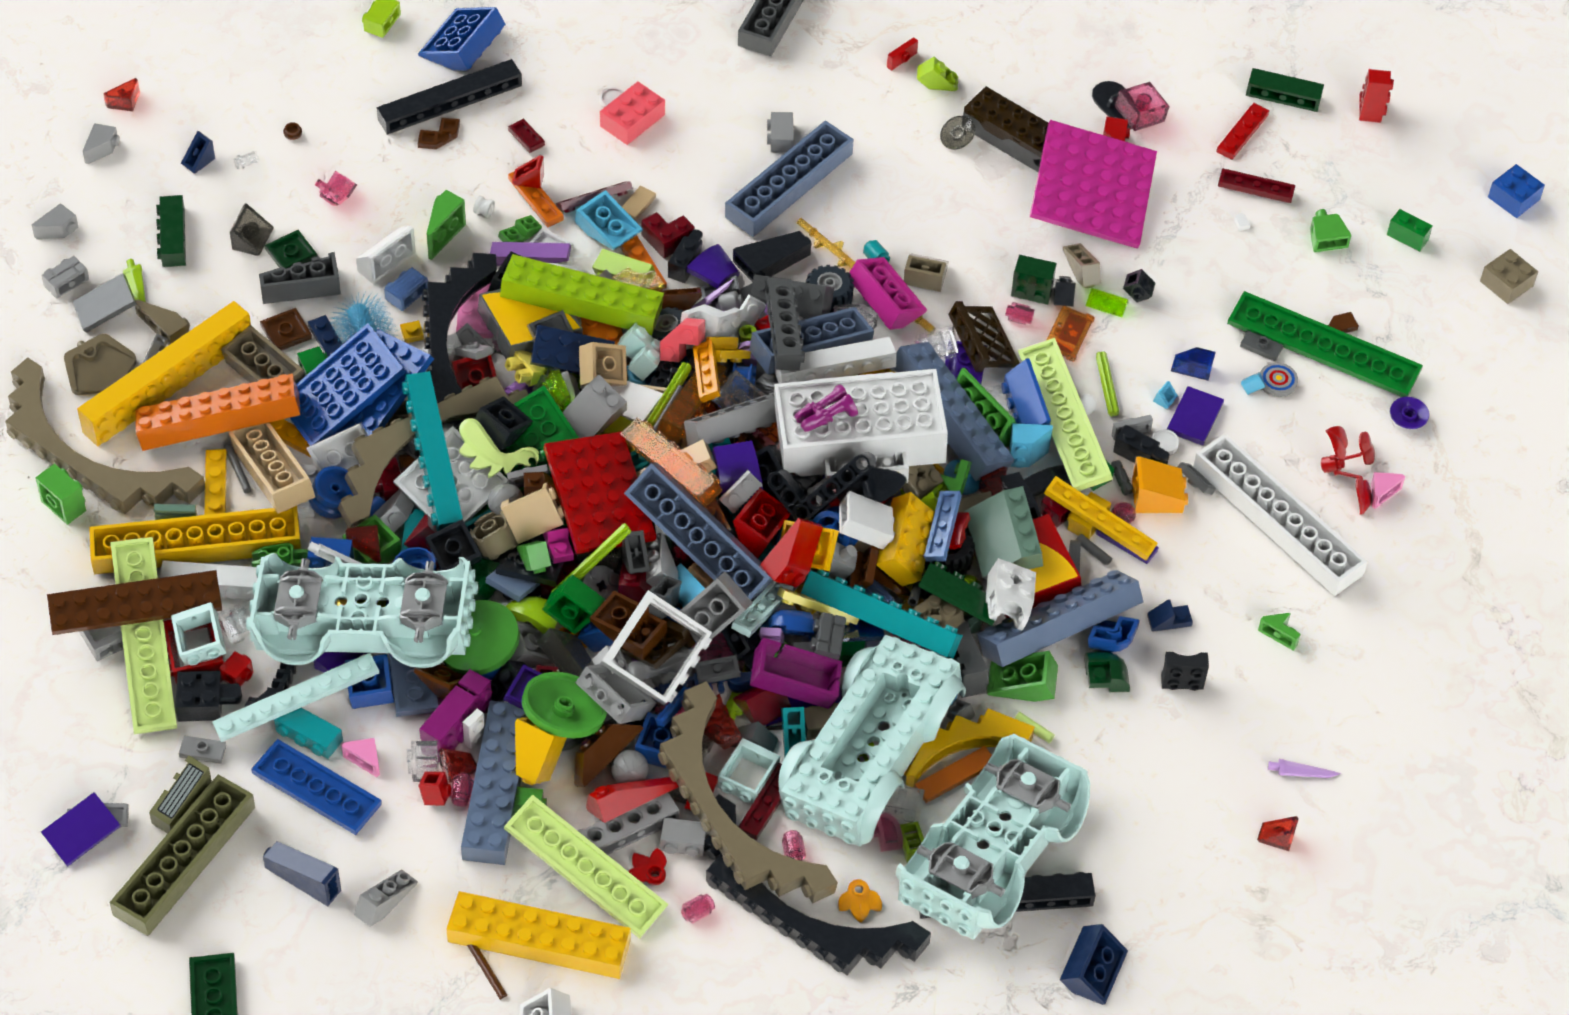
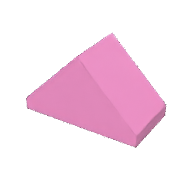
(1384, 486)
(363, 754)

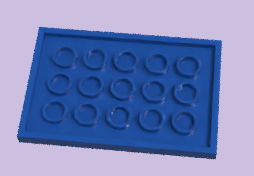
(345, 385)
(385, 405)

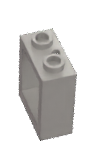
(105, 646)

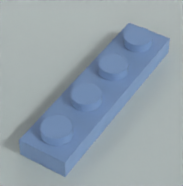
(942, 526)

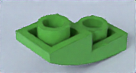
(522, 231)

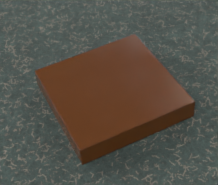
(286, 329)

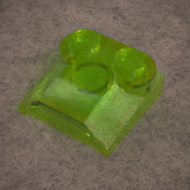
(556, 387)

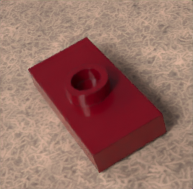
(526, 135)

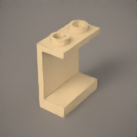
(533, 514)

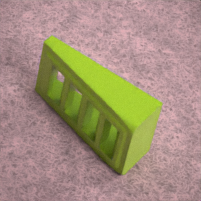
(918, 836)

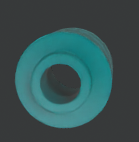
(874, 249)

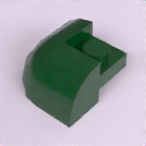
(1106, 671)

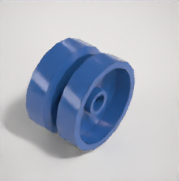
(329, 490)

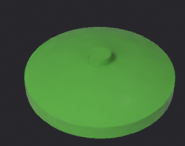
(492, 640)
(561, 706)

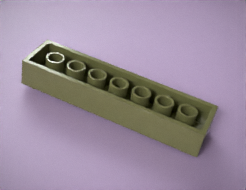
(182, 855)

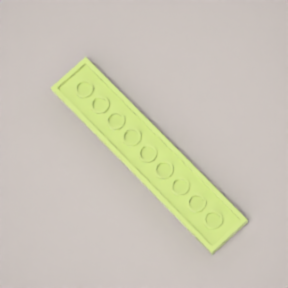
(1071, 426)
(144, 645)

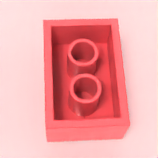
(632, 113)

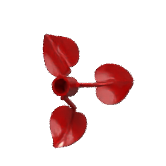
(1336, 462)

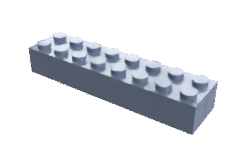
(789, 178)
(966, 427)
(696, 530)
(1061, 617)
(493, 788)

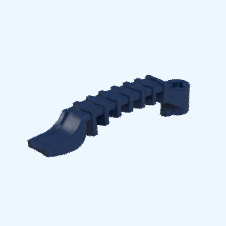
(736, 685)

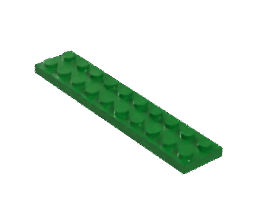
(1326, 344)

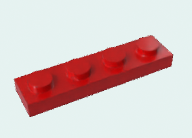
(1242, 131)

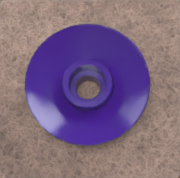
(1409, 412)

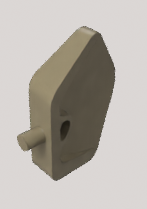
(97, 364)

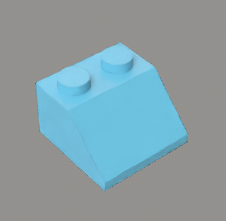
(1029, 443)

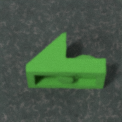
(962, 471)
(1276, 628)

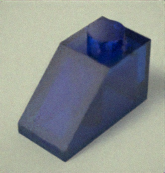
(1194, 363)

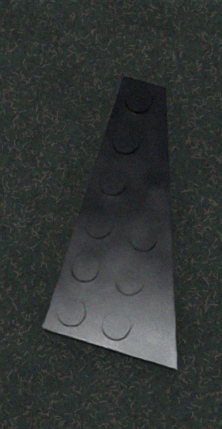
(515, 567)

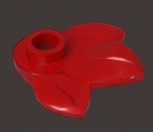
(647, 866)

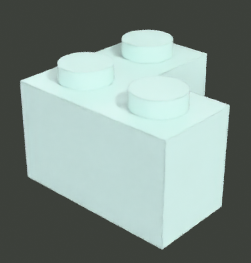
(642, 350)

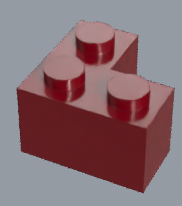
(665, 236)

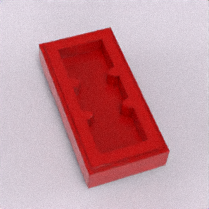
(902, 53)

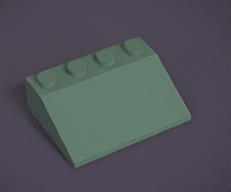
(1005, 531)

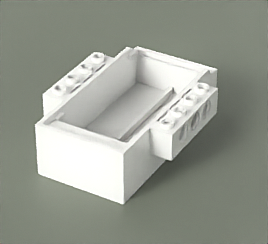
(896, 422)

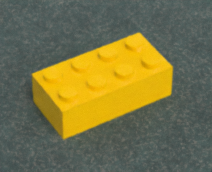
(904, 556)

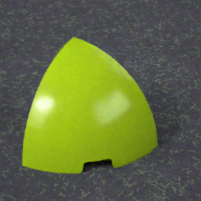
(531, 610)

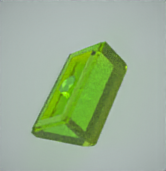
(1107, 302)

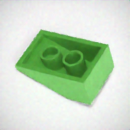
(445, 221)
(1025, 679)

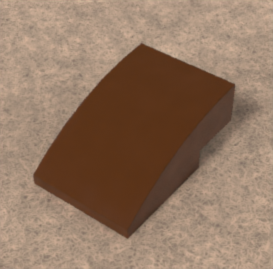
(615, 613)

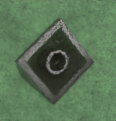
(250, 231)

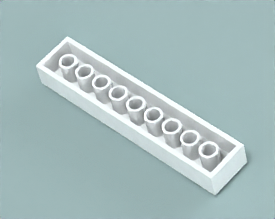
(1280, 514)

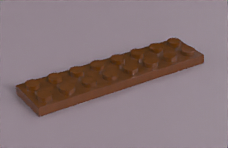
(131, 602)

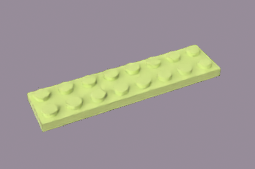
(586, 866)

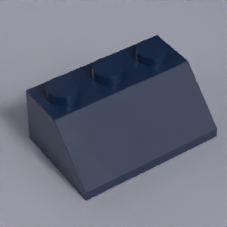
(1094, 964)

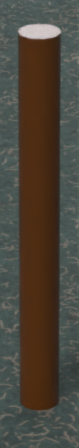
(488, 972)

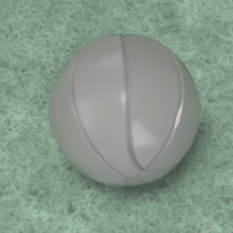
(501, 493)
(629, 767)

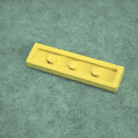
(809, 604)

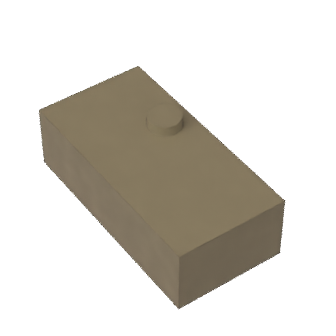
(258, 358)

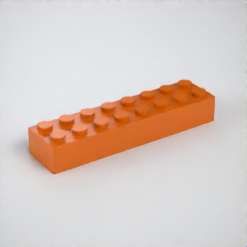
(217, 412)

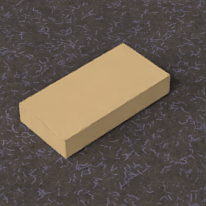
(639, 202)

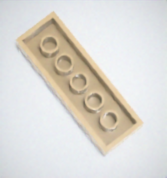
(272, 466)

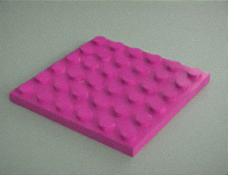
(1093, 184)

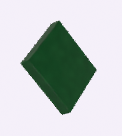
(290, 250)

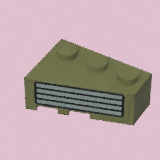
(181, 796)

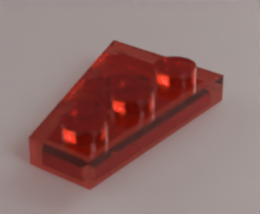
(722, 727)

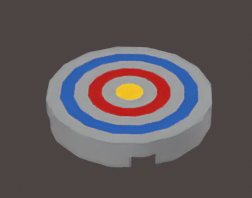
(1279, 379)

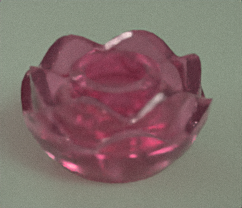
(1124, 511)

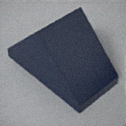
(199, 153)

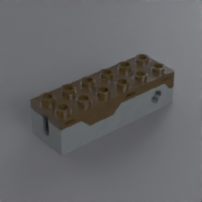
(1008, 126)

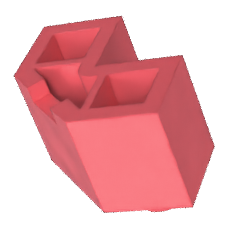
(689, 332)

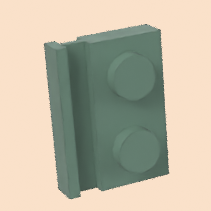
(168, 511)

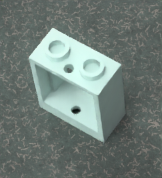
(194, 618)
(755, 754)

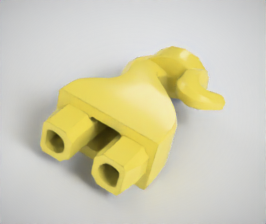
(524, 370)

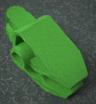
(284, 551)

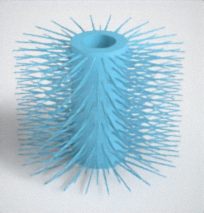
(360, 316)

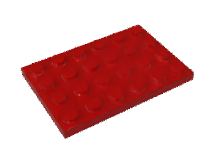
(591, 487)

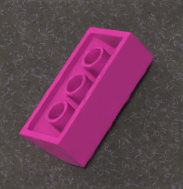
(886, 292)

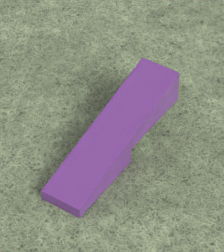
(538, 251)

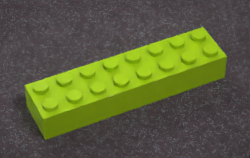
(581, 294)

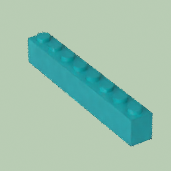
(432, 449)
(881, 613)

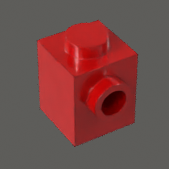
(236, 669)
(434, 788)

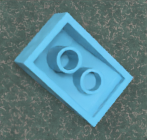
(606, 221)

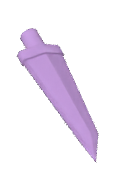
(708, 299)
(1296, 769)

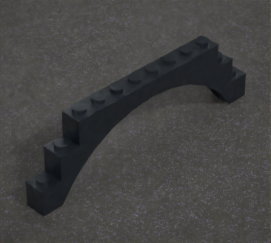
(441, 306)
(835, 944)

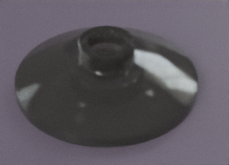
(953, 128)

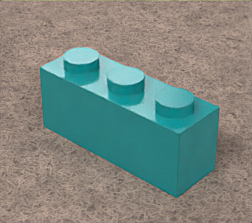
(310, 732)

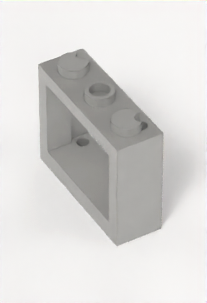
(613, 691)

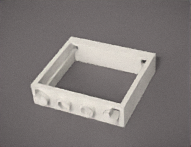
(692, 660)

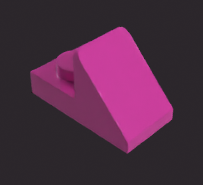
(559, 545)

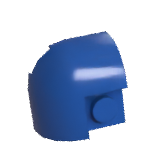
(791, 622)
(1112, 635)

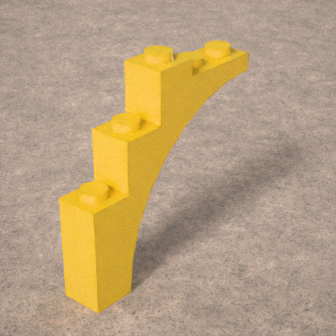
(965, 735)

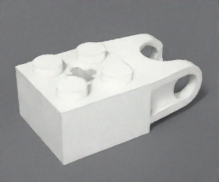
(1010, 592)

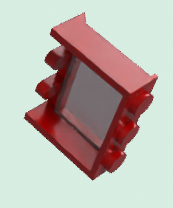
(194, 638)

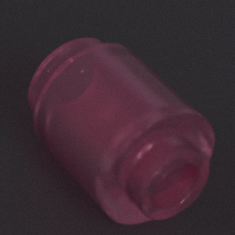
(1020, 313)
(461, 789)
(793, 845)
(697, 908)

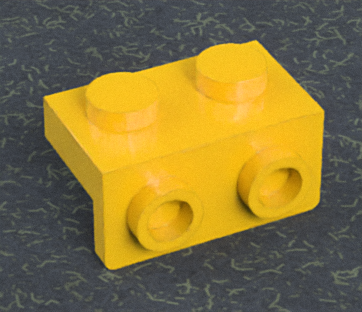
(727, 348)

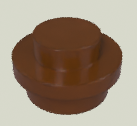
(292, 131)

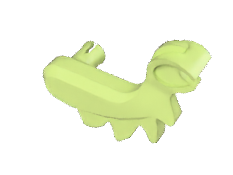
(486, 454)

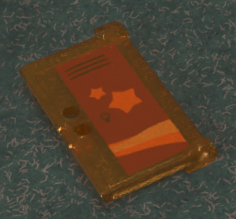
(1071, 332)

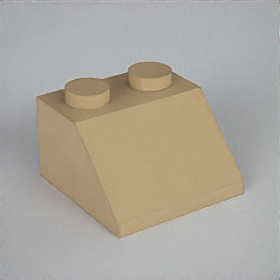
(603, 360)

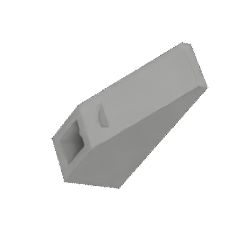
(383, 897)

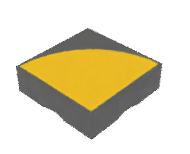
(509, 321)

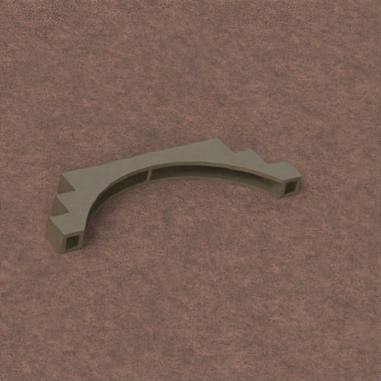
(380, 447)
(116, 486)
(745, 856)

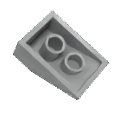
(595, 408)
(717, 605)

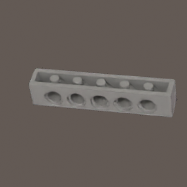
(632, 832)

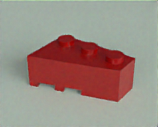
(1375, 95)

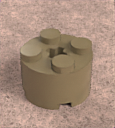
(493, 535)

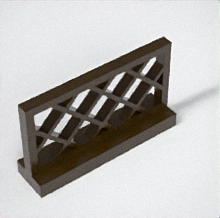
(972, 339)
(675, 633)

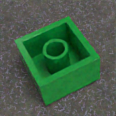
(573, 604)

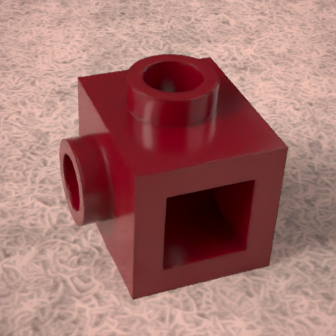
(1056, 511)

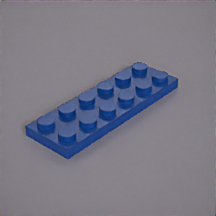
(316, 786)

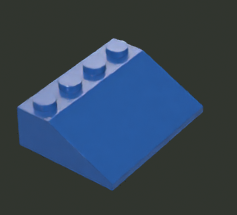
(463, 37)

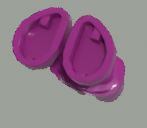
(815, 415)

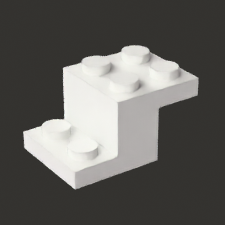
(717, 322)

